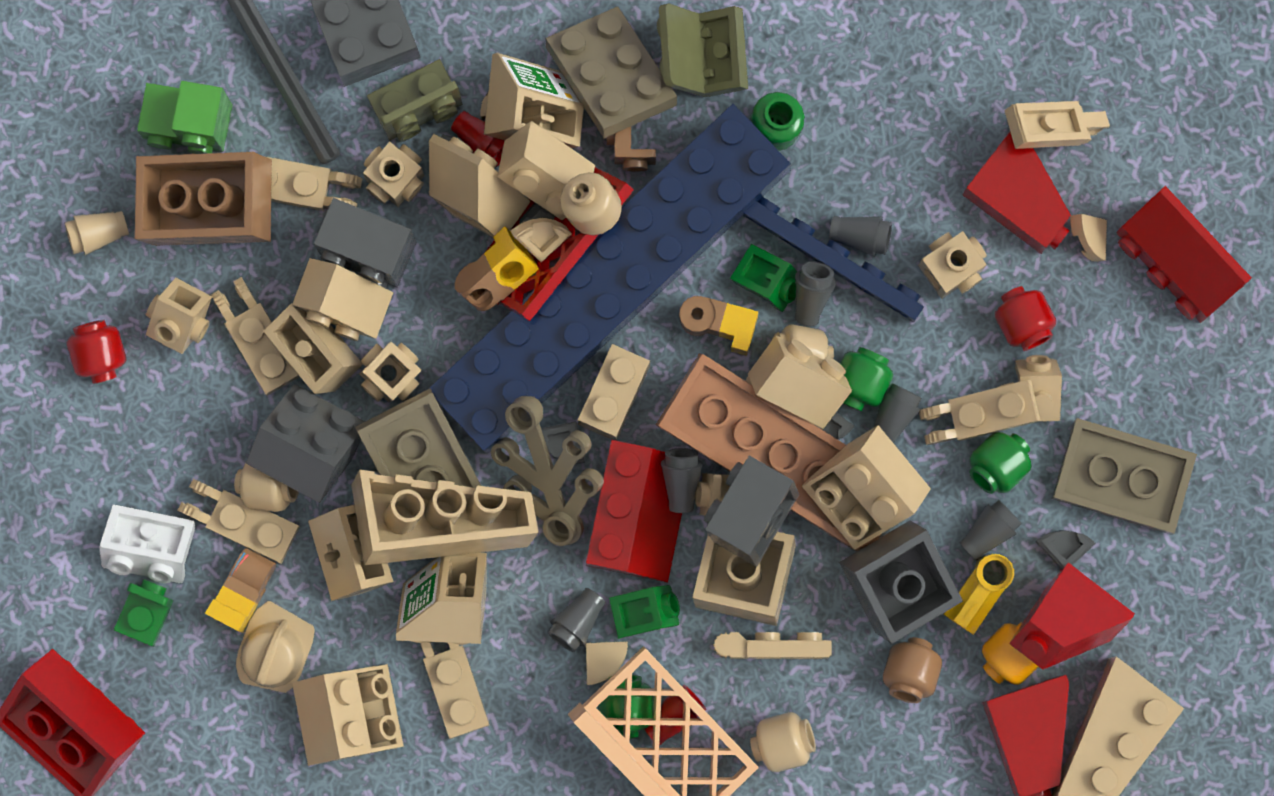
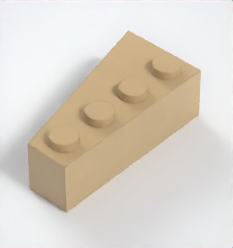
(431, 519)
(1117, 733)

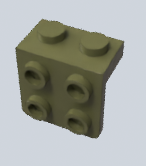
(703, 50)

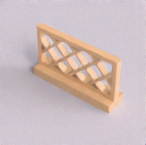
(630, 759)

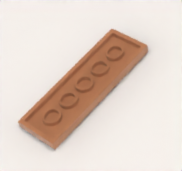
(729, 422)

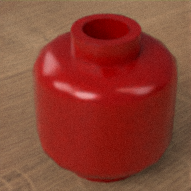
(1025, 318)
(96, 351)

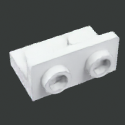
(146, 544)

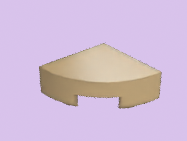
(1092, 235)
(541, 236)
(604, 660)

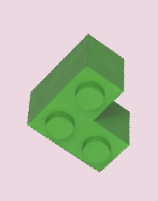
(185, 116)

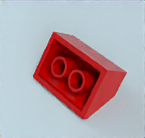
(1182, 256)
(633, 520)
(68, 725)

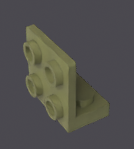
(415, 101)

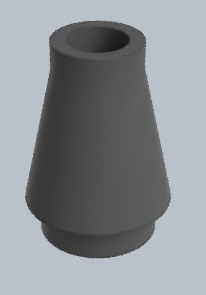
(862, 233)
(813, 289)
(897, 411)
(681, 477)
(991, 529)
(576, 621)

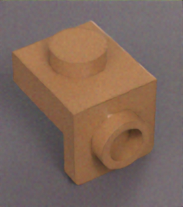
(631, 159)

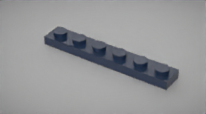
(866, 277)

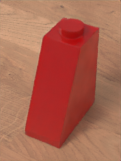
(1020, 196)
(1069, 620)
(1031, 734)

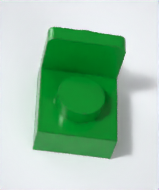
(766, 277)
(645, 610)
(144, 612)

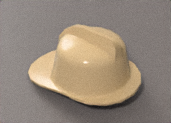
(274, 648)

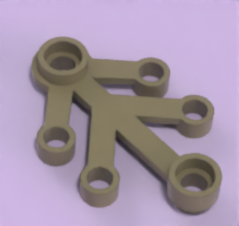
(545, 475)

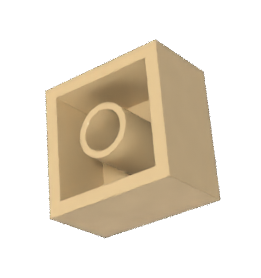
(741, 589)

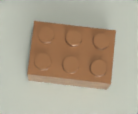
(203, 198)

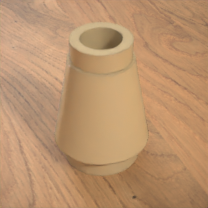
(94, 231)

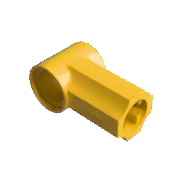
(979, 595)

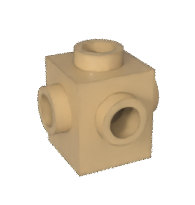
(399, 187)
(946, 276)
(173, 322)
(403, 362)

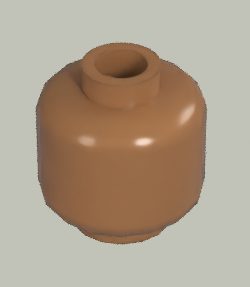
(912, 670)

